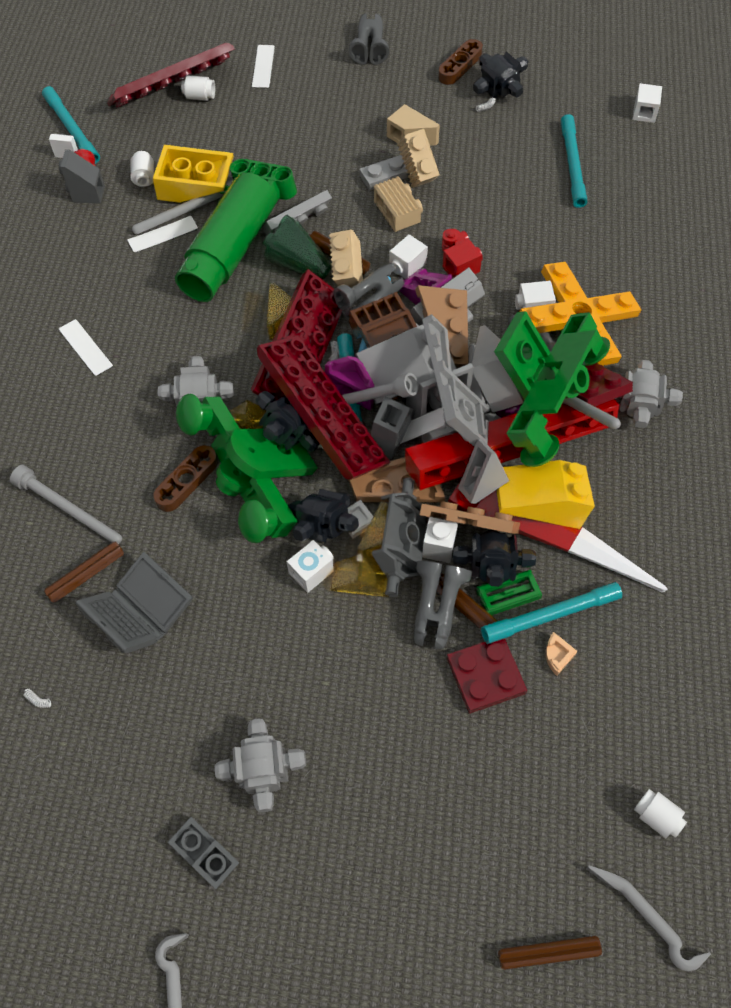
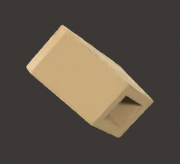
(408, 120)

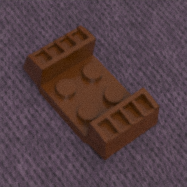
(381, 320)

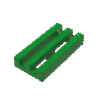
(511, 603)

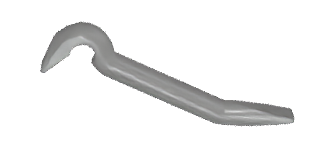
(652, 918)
(171, 968)

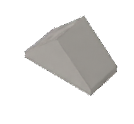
(482, 474)

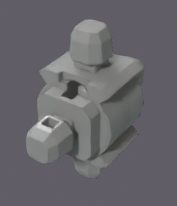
(197, 381)
(648, 394)
(260, 765)

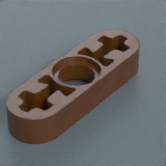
(452, 71)
(183, 490)

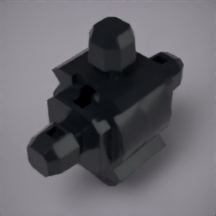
(500, 75)
(283, 423)
(322, 516)
(494, 557)

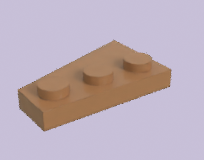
(450, 309)
(389, 481)
(473, 516)

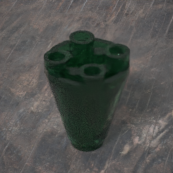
(295, 249)

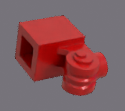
(459, 253)

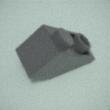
(81, 178)
(391, 425)

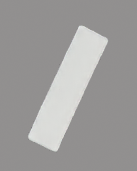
(263, 66)
(162, 234)
(85, 347)
(424, 424)

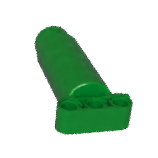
(233, 226)

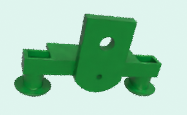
(546, 377)
(243, 456)

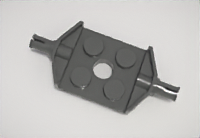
(402, 537)

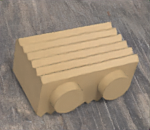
(418, 158)
(397, 203)
(346, 258)

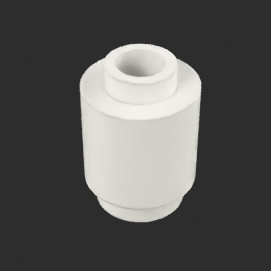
(198, 88)
(142, 169)
(660, 814)

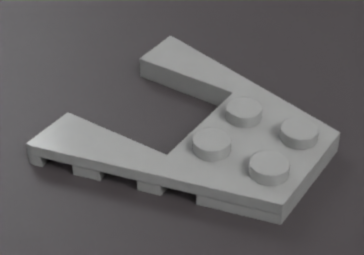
(462, 407)

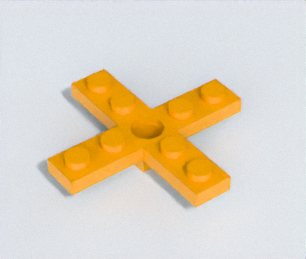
(574, 301)

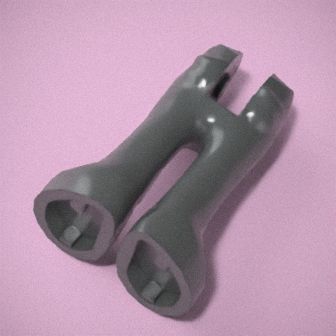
(359, 46)
(378, 280)
(442, 619)

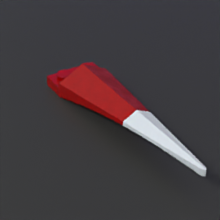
(572, 540)

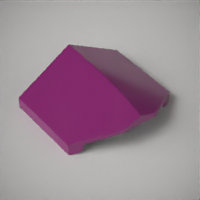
(423, 278)
(350, 376)

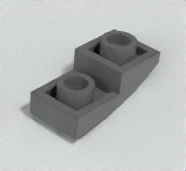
(203, 852)

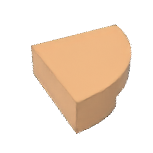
(558, 653)

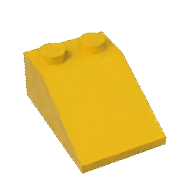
(190, 173)
(548, 493)

